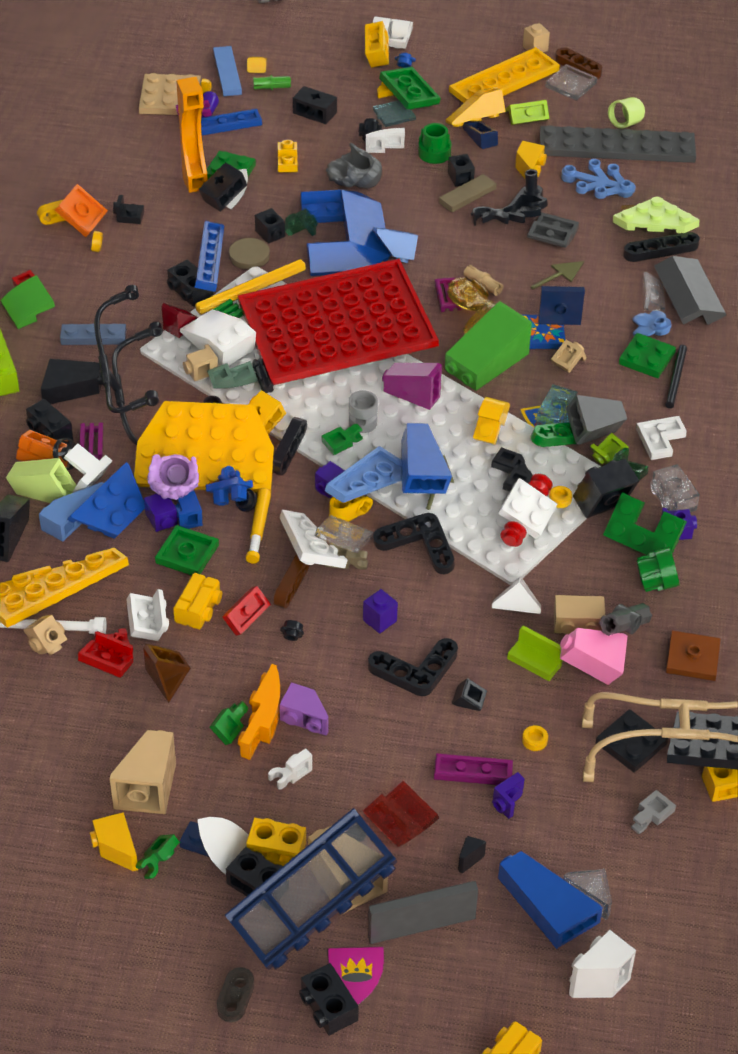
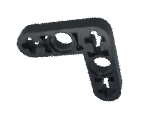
(426, 534)
(421, 673)

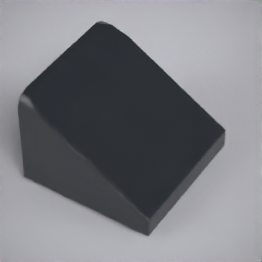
(469, 695)
(472, 852)

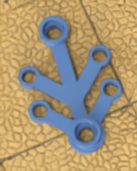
(622, 187)

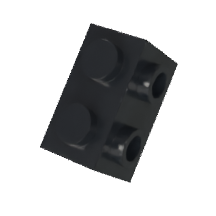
(48, 421)

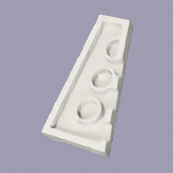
(307, 546)

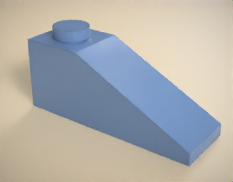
(55, 516)

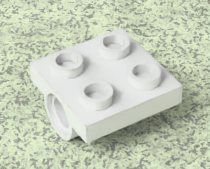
(398, 31)

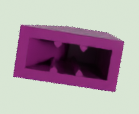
(414, 382)

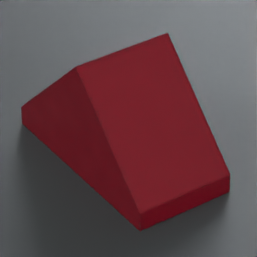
(175, 318)

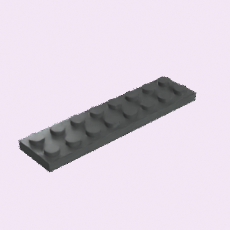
(618, 144)

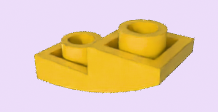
(287, 156)

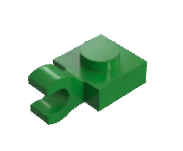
(340, 439)
(228, 723)
(160, 850)

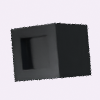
(460, 169)
(269, 225)

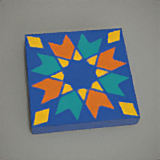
(545, 335)

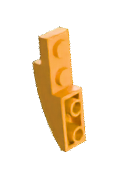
(264, 714)

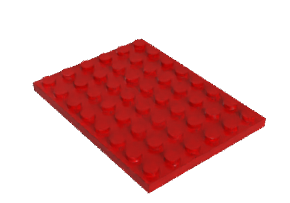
(337, 321)

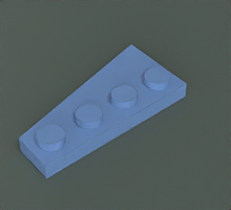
(367, 475)

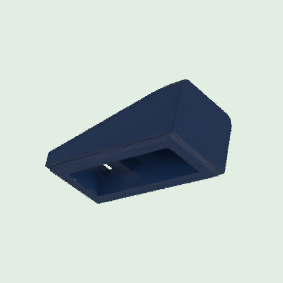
(481, 134)

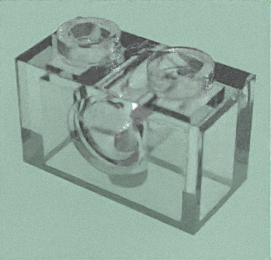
(674, 489)

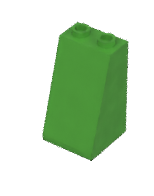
(490, 347)

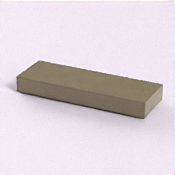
(467, 193)

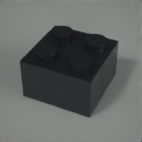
(603, 487)

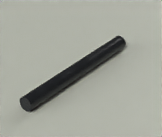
(674, 384)

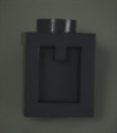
(128, 212)

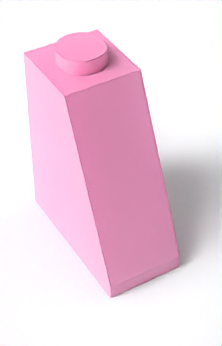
(595, 653)

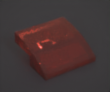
(401, 814)

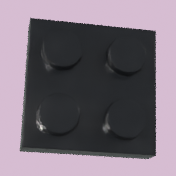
(632, 751)

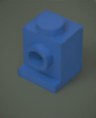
(189, 511)

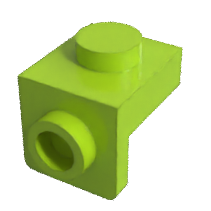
(607, 449)

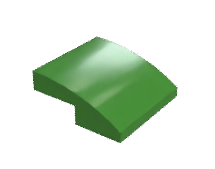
(27, 301)

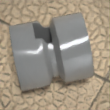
(363, 410)

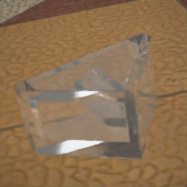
(594, 885)

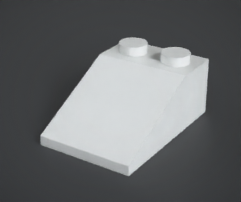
(225, 334)

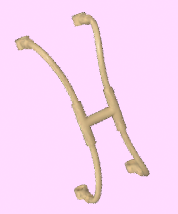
(683, 732)

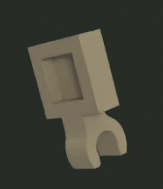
(356, 559)

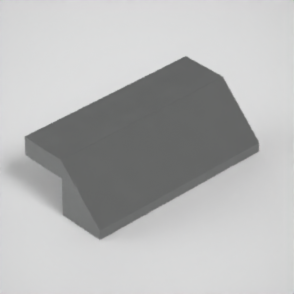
(689, 289)

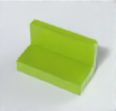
(528, 112)
(536, 653)

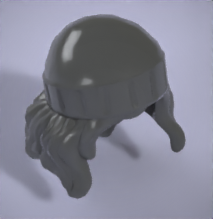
(355, 169)

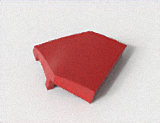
(109, 652)

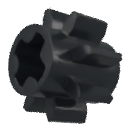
(370, 125)

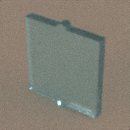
(393, 113)

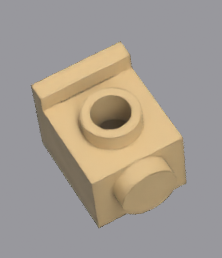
(200, 362)

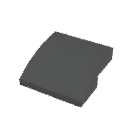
(553, 230)

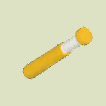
(258, 524)

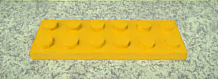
(507, 75)

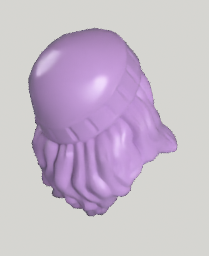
(173, 475)

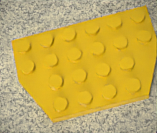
(214, 435)

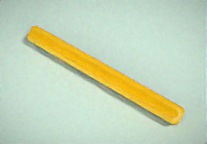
(251, 286)

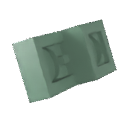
(233, 377)

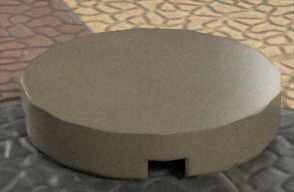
(249, 253)

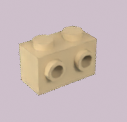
(577, 612)

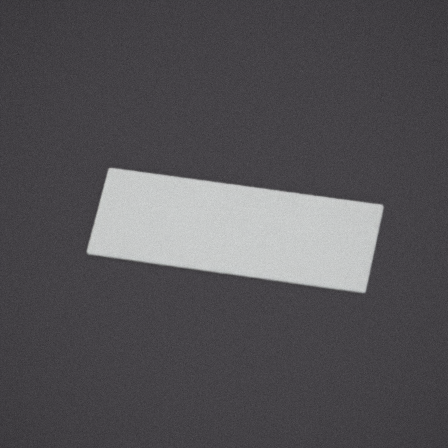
(474, 499)

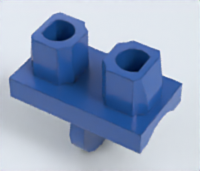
(229, 483)

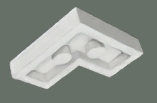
(656, 434)

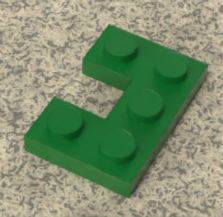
(624, 530)

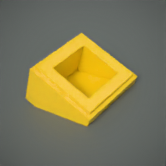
(256, 64)

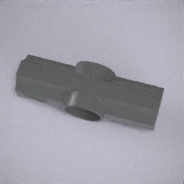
(625, 619)

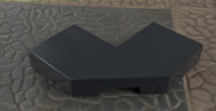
(514, 465)

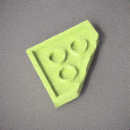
(656, 216)

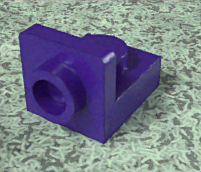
(507, 793)

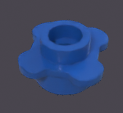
(404, 60)

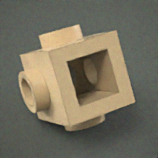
(45, 635)

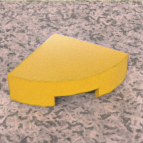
(206, 85)
(383, 91)

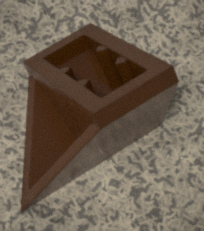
(165, 668)

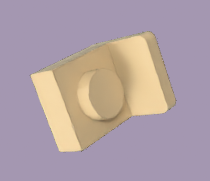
(568, 355)

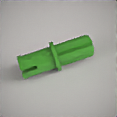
(272, 82)

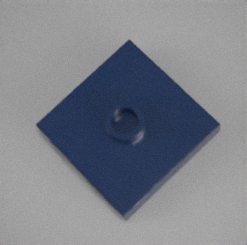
(561, 305)

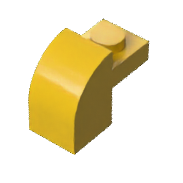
(491, 417)

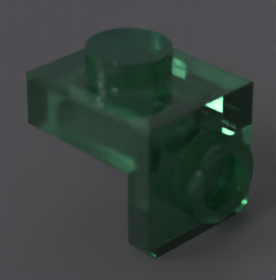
(299, 221)
(639, 469)

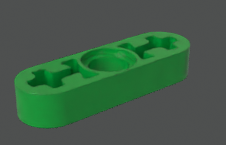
(547, 435)

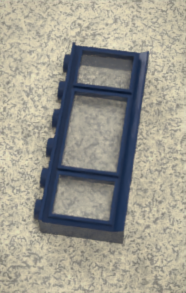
(311, 889)

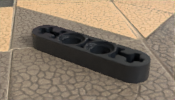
(639, 250)

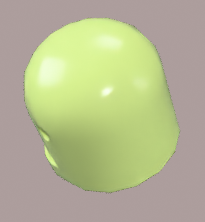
(632, 110)

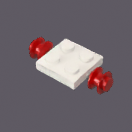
(527, 509)

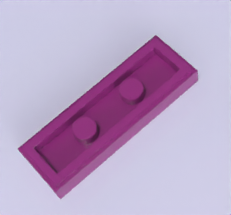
(472, 769)

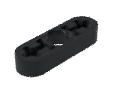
(289, 445)

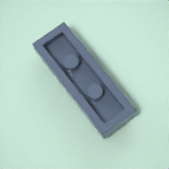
(85, 334)

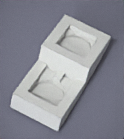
(387, 138)

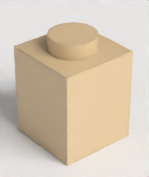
(537, 37)

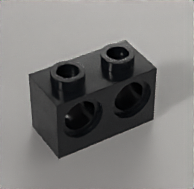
(182, 280)
(248, 881)
(334, 996)

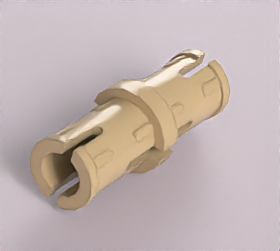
(483, 278)

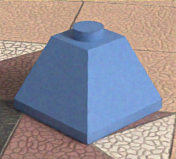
(398, 243)

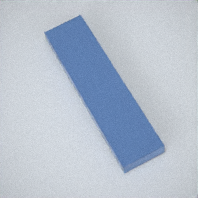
(227, 71)

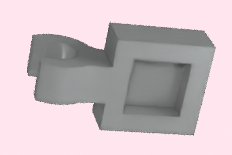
(653, 808)

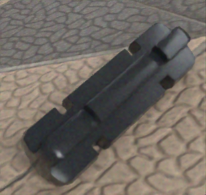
(262, 375)

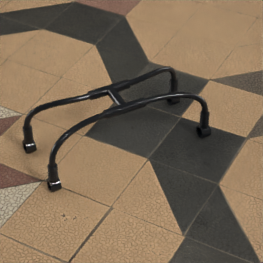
(114, 380)

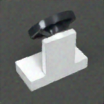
(83, 461)

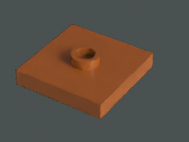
(693, 655)

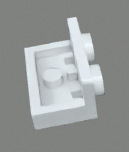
(147, 615)

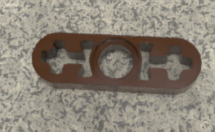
(571, 58)
(290, 583)

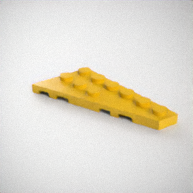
(45, 586)

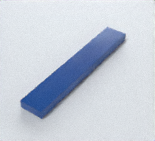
(209, 256)

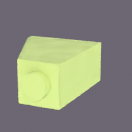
(41, 479)

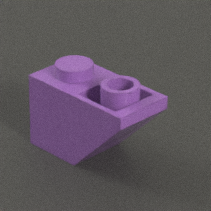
(304, 709)

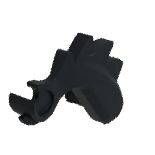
(525, 204)

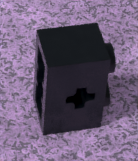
(314, 105)
(223, 186)

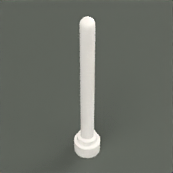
(94, 625)

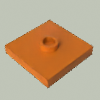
(81, 210)

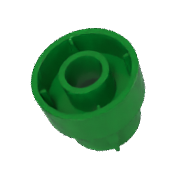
(434, 144)
(658, 570)

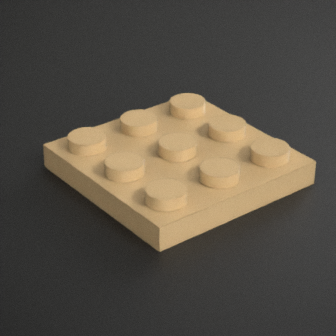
(160, 93)

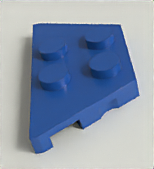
(112, 505)

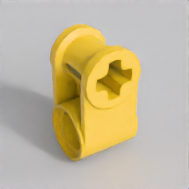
(350, 509)

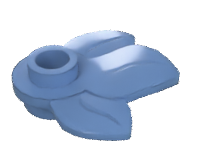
(652, 323)

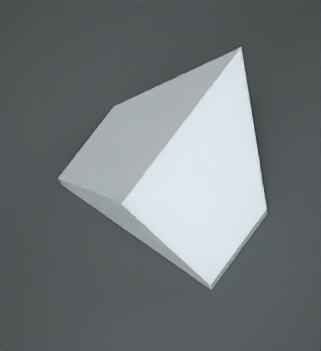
(517, 598)

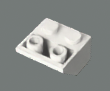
(602, 968)

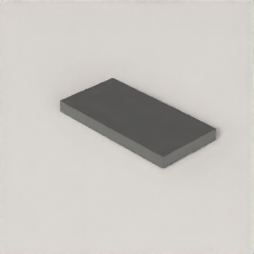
(422, 912)

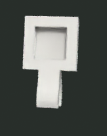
(296, 767)

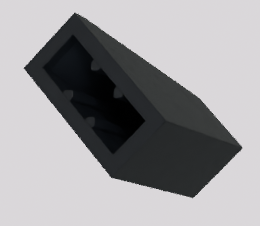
(70, 380)
(13, 520)

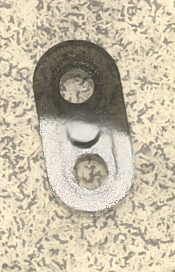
(234, 996)

